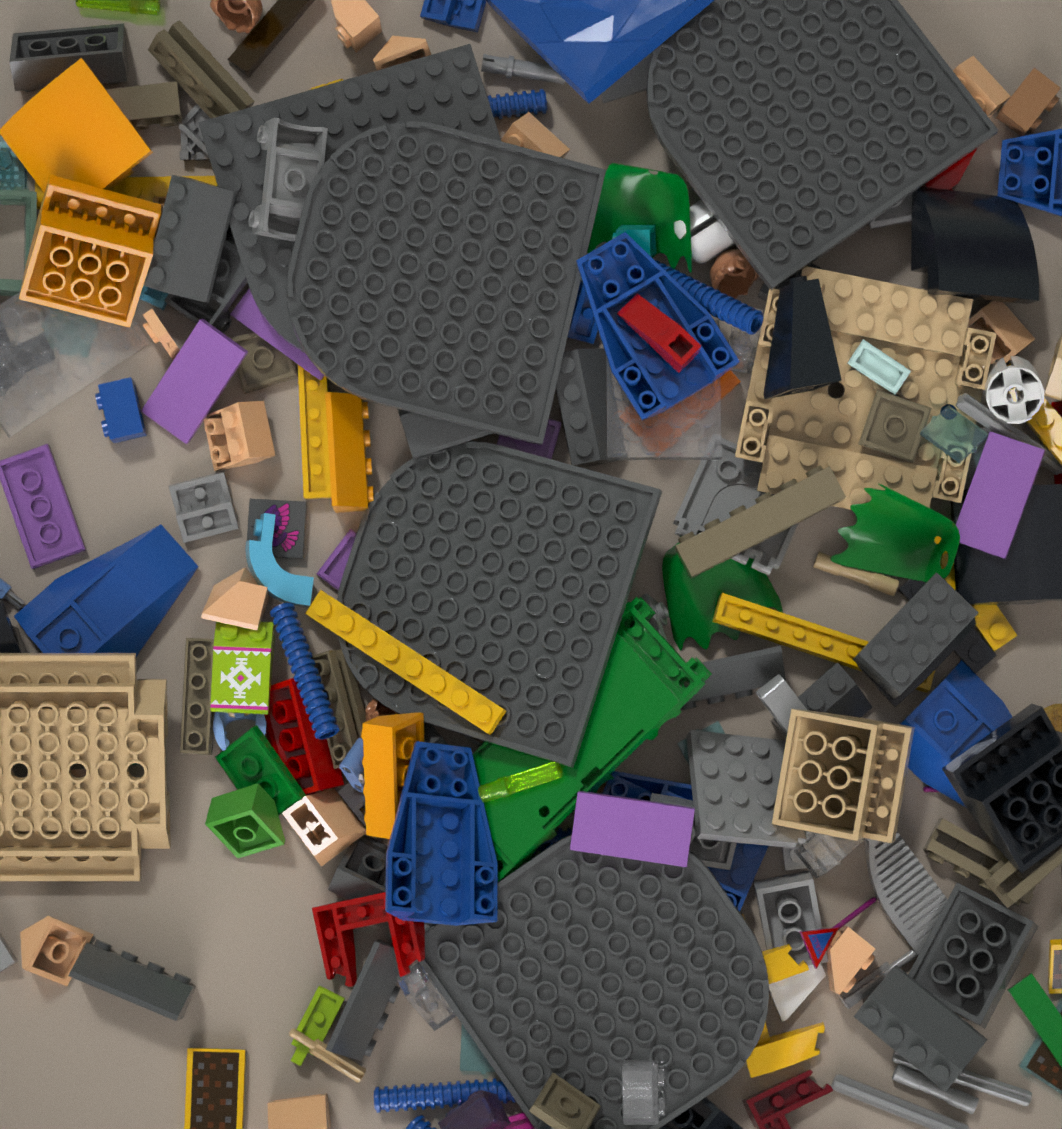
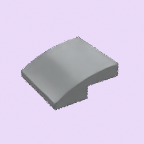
(203, 506)

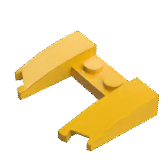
(788, 1047)

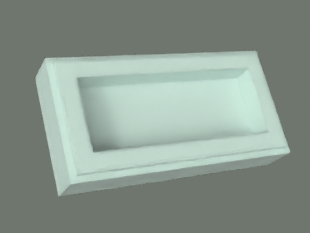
(878, 367)

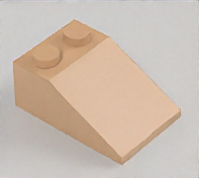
(355, 23)

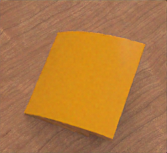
(75, 133)
(90, 251)

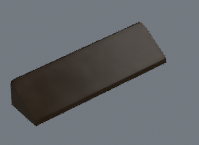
(268, 34)

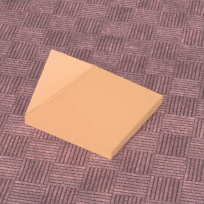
(401, 50)
(237, 601)
(52, 948)

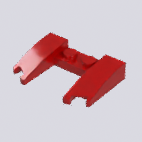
(336, 938)

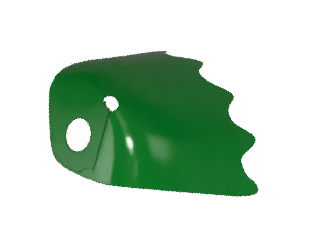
(640, 198)
(898, 537)
(694, 600)

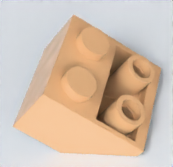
(981, 85)
(532, 134)
(1011, 333)
(239, 435)
(324, 824)
(845, 957)
(299, 1113)

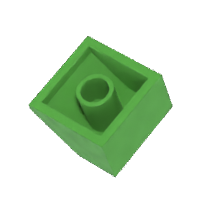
(245, 821)

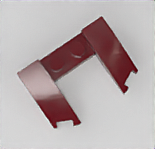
(770, 1105)

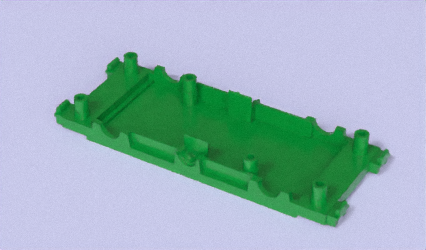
(637, 695)

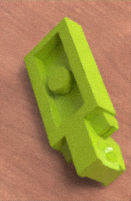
(317, 1020)

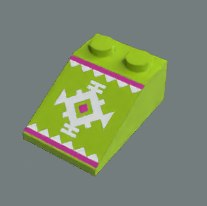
(242, 668)

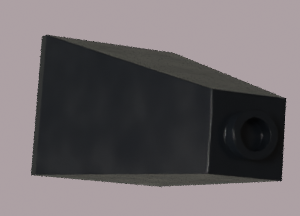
(802, 343)

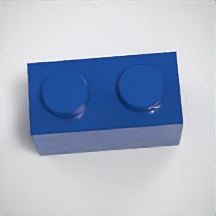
(121, 410)

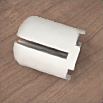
(707, 234)
(1027, 386)

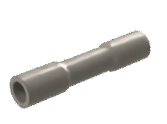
(919, 1082)

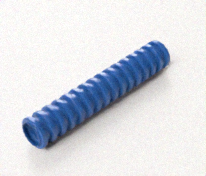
(518, 104)
(718, 303)
(304, 671)
(435, 1095)

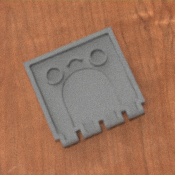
(719, 489)
(737, 789)

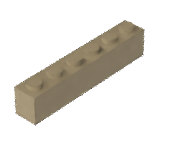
(759, 522)

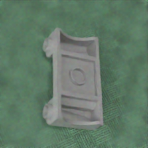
(292, 163)

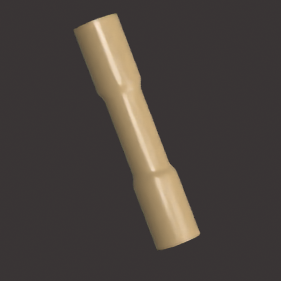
(872, 579)

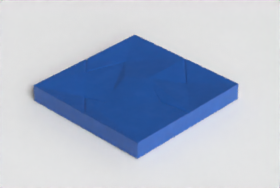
(595, 39)

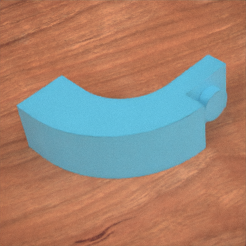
(267, 572)

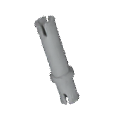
(520, 68)

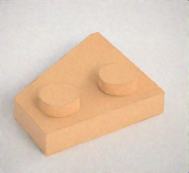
(159, 333)

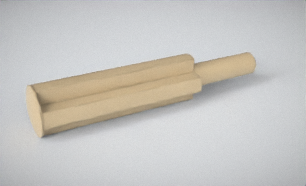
(335, 1060)

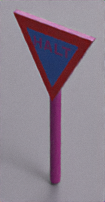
(819, 940)

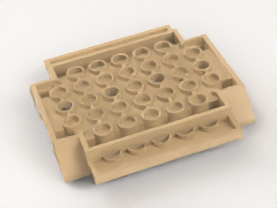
(814, 429)
(90, 714)

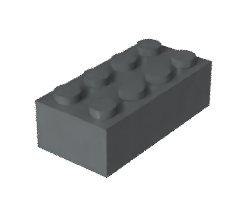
(915, 636)

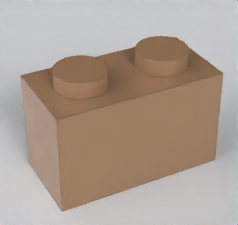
(1028, 103)

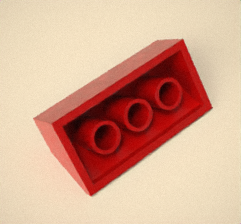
(295, 741)

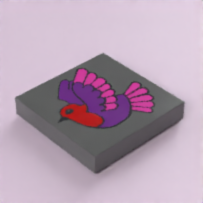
(288, 527)

